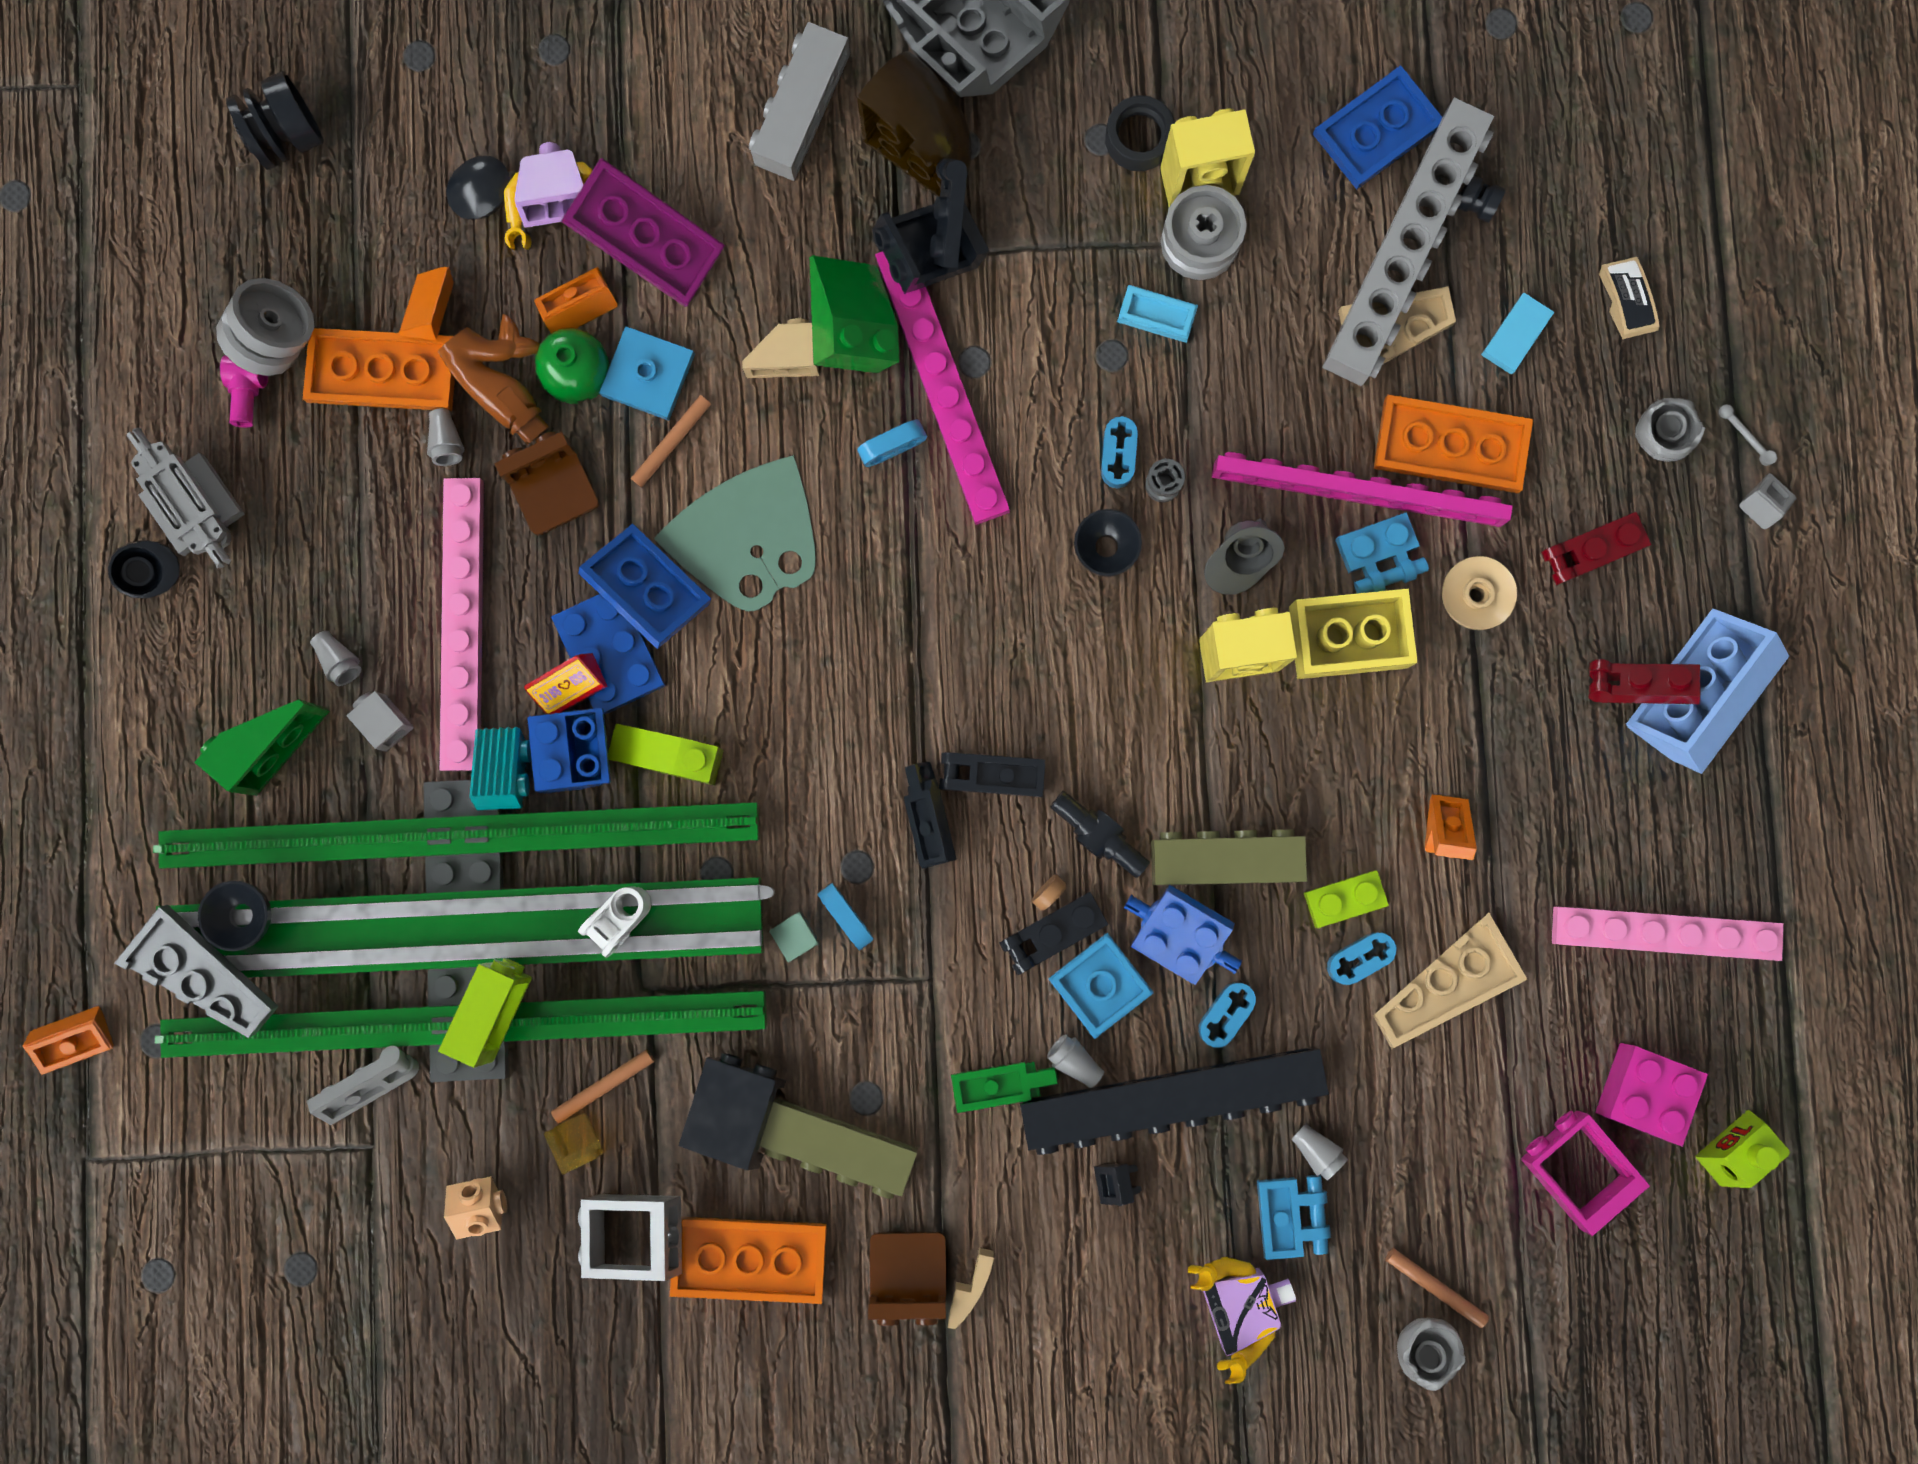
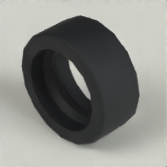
(1141, 106)

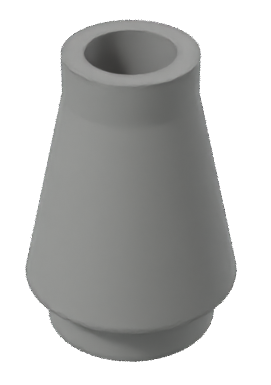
(443, 439)
(335, 659)
(1073, 1060)
(1319, 1152)

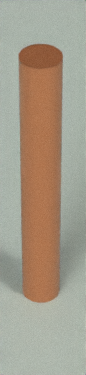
(670, 441)
(602, 1086)
(1437, 1288)

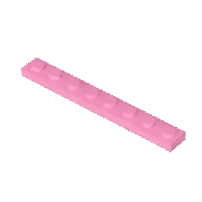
(461, 621)

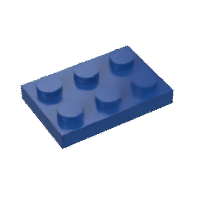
(1378, 127)
(644, 586)
(618, 650)

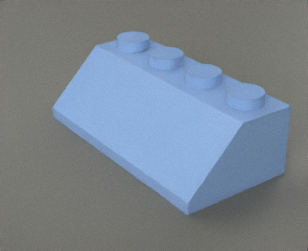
(1734, 671)

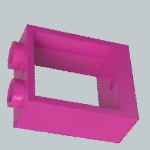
(1607, 1202)

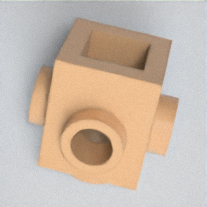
(474, 1207)

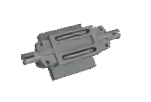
(185, 499)

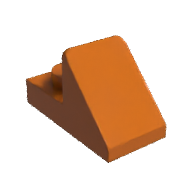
(1450, 828)

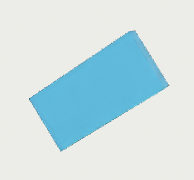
(1157, 313)
(1517, 333)

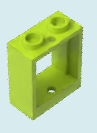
(485, 1012)

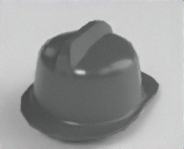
(1243, 557)

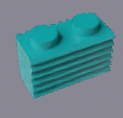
(499, 769)

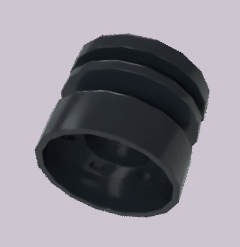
(274, 120)

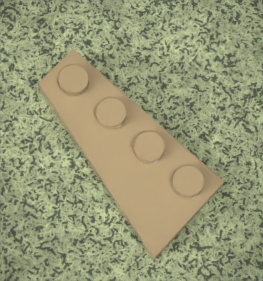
(1458, 980)

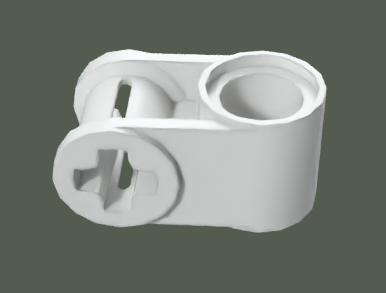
(611, 924)

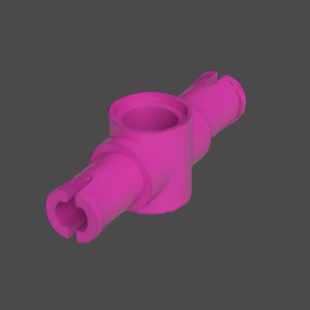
(243, 388)

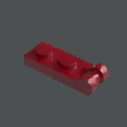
(1597, 548)
(1644, 683)

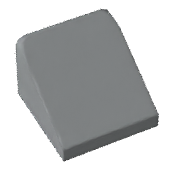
(1768, 502)

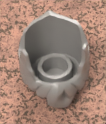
(1669, 429)
(1430, 1352)

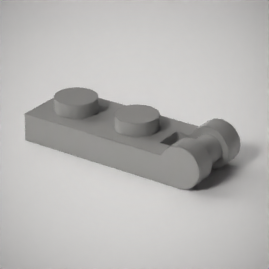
(363, 1085)

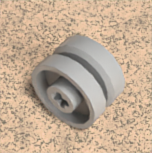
(1203, 232)
(265, 326)

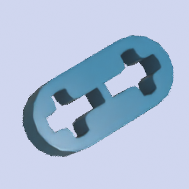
(892, 443)
(1110, 452)
(845, 916)
(1366, 966)
(1234, 1020)

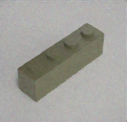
(1228, 859)
(838, 1148)

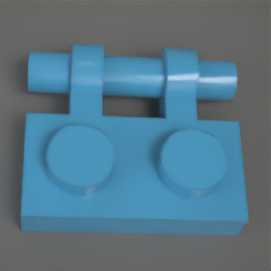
(1376, 544)
(1281, 1217)

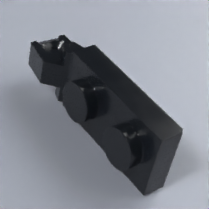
(928, 817)

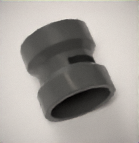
(1162, 487)

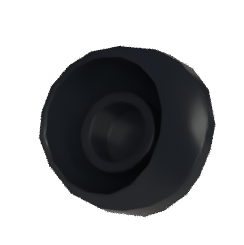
(477, 187)
(143, 569)

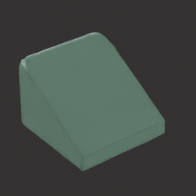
(794, 936)

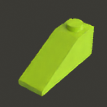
(665, 754)

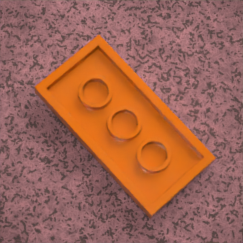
(377, 370)
(1453, 444)
(751, 1260)

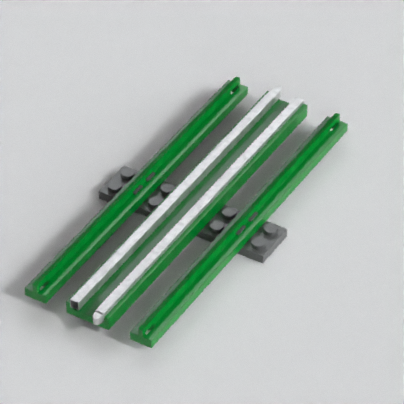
(472, 921)

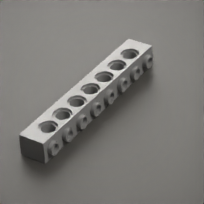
(1459, 125)

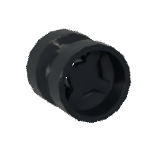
(1487, 203)

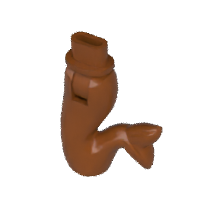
(493, 390)

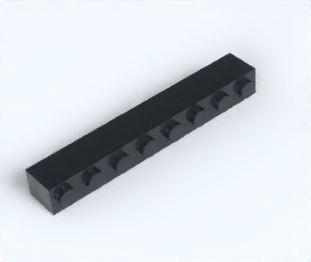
(1174, 1098)

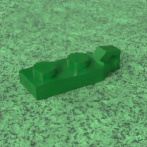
(1000, 1085)

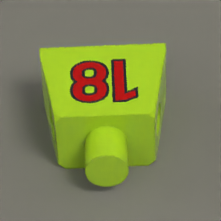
(1746, 1149)

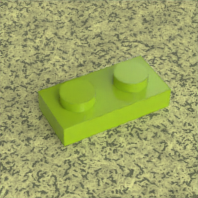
(1346, 899)

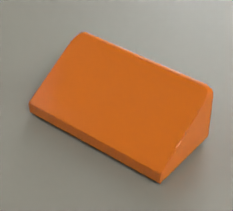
(576, 302)
(427, 304)
(68, 1040)

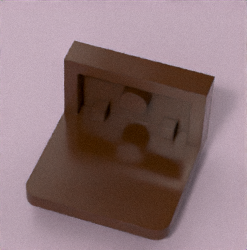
(548, 482)
(907, 1277)

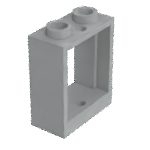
(664, 1237)

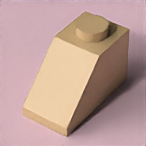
(783, 352)

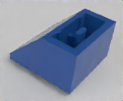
(569, 750)

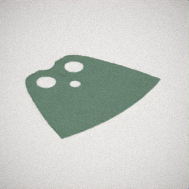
(751, 509)

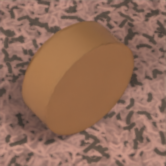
(1049, 893)

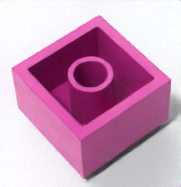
(1651, 1093)

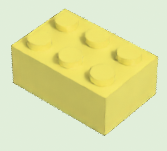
(1207, 152)
(1353, 633)
(1247, 645)

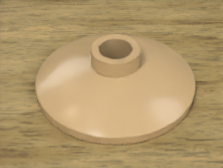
(1494, 584)

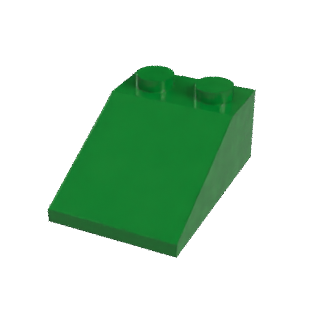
(851, 316)
(254, 751)

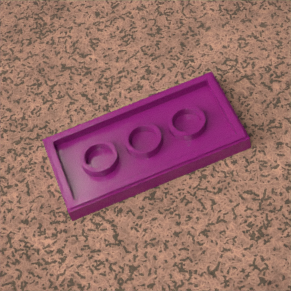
(642, 232)

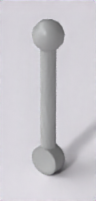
(1766, 457)

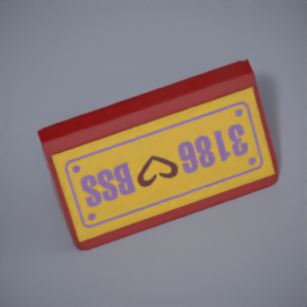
(567, 684)

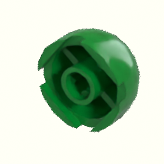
(571, 365)

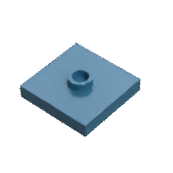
(647, 373)
(1100, 985)

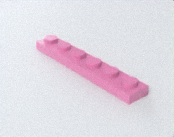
(1667, 933)

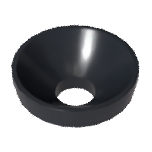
(1113, 525)
(217, 910)

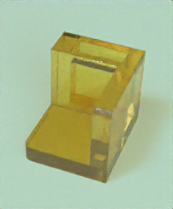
(573, 1143)

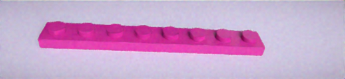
(947, 399)
(1376, 492)

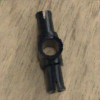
(1099, 834)

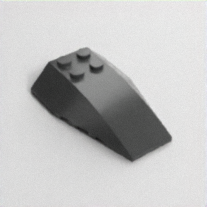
(976, 42)

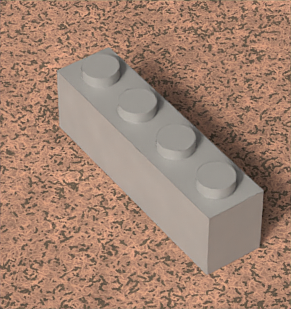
(800, 100)

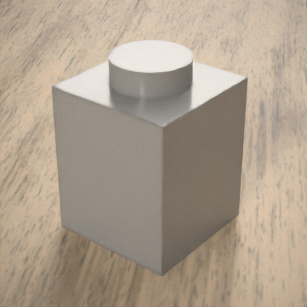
(379, 720)

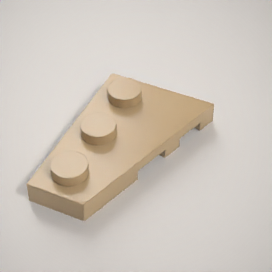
(1427, 316)

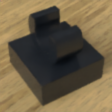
(1115, 1183)

